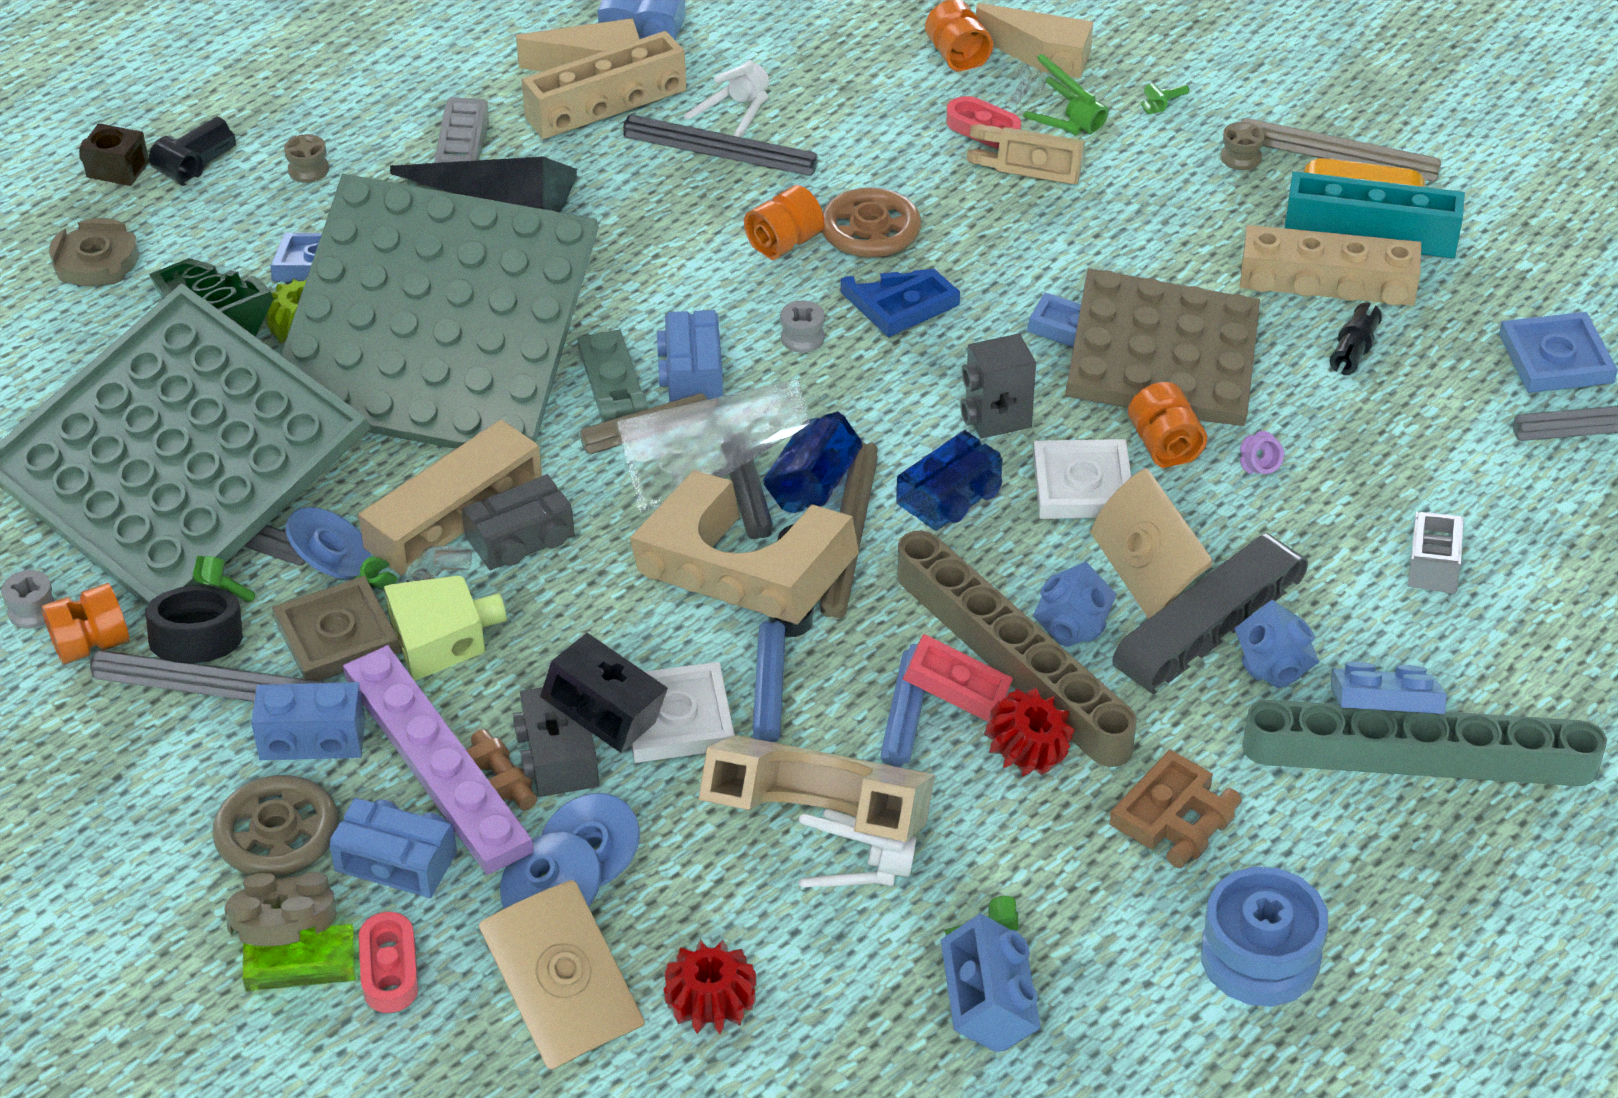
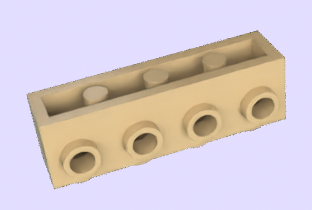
(604, 84)
(1331, 265)
(429, 505)

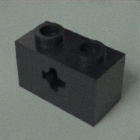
(603, 692)

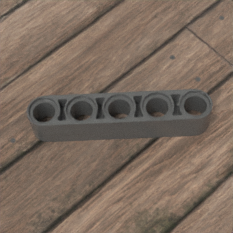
(1208, 611)

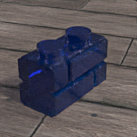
(813, 463)
(950, 481)

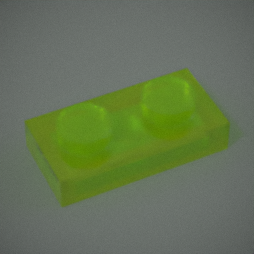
(311, 961)

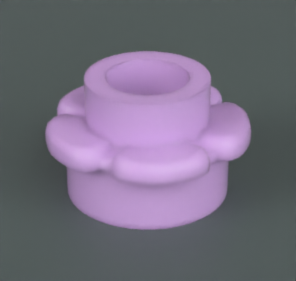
(1271, 456)

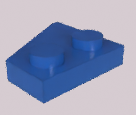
(901, 298)

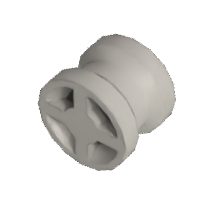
(802, 326)
(25, 595)

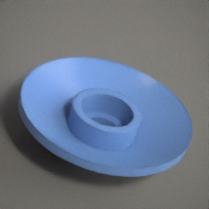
(327, 542)
(603, 822)
(564, 856)

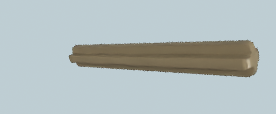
(1344, 149)
(854, 503)

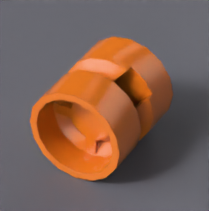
(958, 35)
(783, 222)
(1167, 424)
(85, 623)

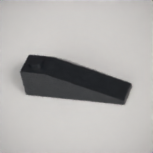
(518, 181)

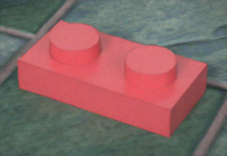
(956, 677)

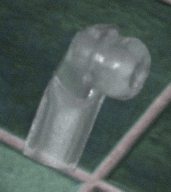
(436, 559)

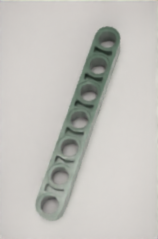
(1424, 743)

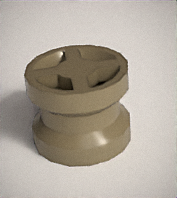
(1242, 145)
(306, 158)

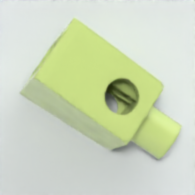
(440, 622)

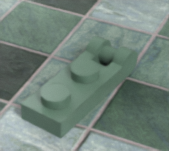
(611, 374)

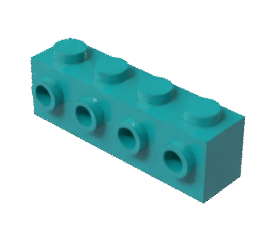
(1377, 210)

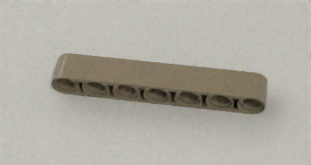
(1015, 645)

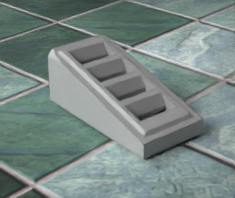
(462, 130)
(1432, 565)

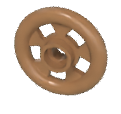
(871, 221)

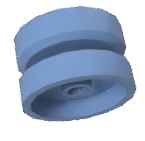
(1264, 936)

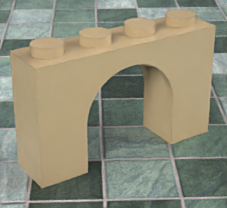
(775, 580)
(754, 771)

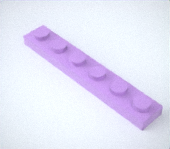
(439, 761)

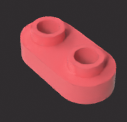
(969, 111)
(388, 964)

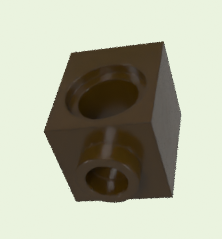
(114, 154)

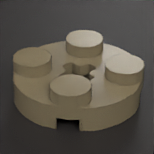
(75, 256)
(276, 909)

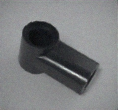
(186, 156)

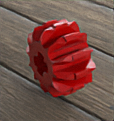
(1029, 732)
(710, 986)

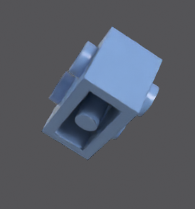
(308, 721)
(990, 983)

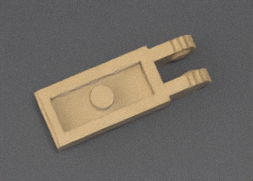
(1029, 153)

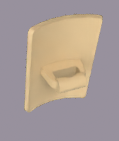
(1149, 543)
(561, 973)

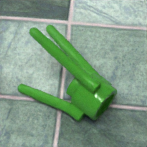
(1083, 109)

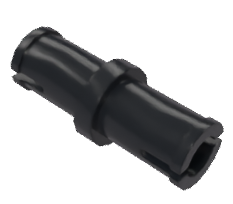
(1355, 338)

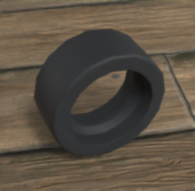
(194, 624)

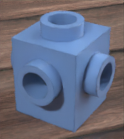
(1075, 605)
(1276, 645)

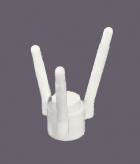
(746, 84)
(888, 855)

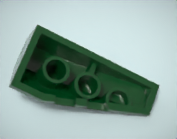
(239, 300)

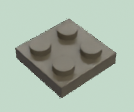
(334, 628)

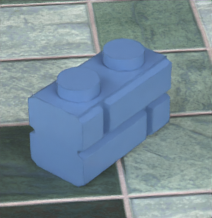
(692, 355)
(393, 846)

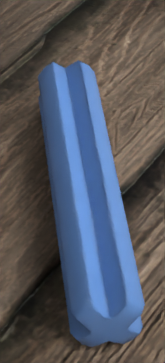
(769, 681)
(903, 717)

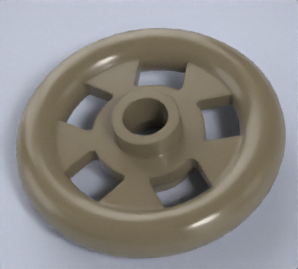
(282, 859)

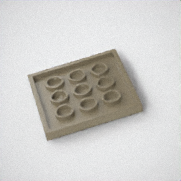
(1162, 331)

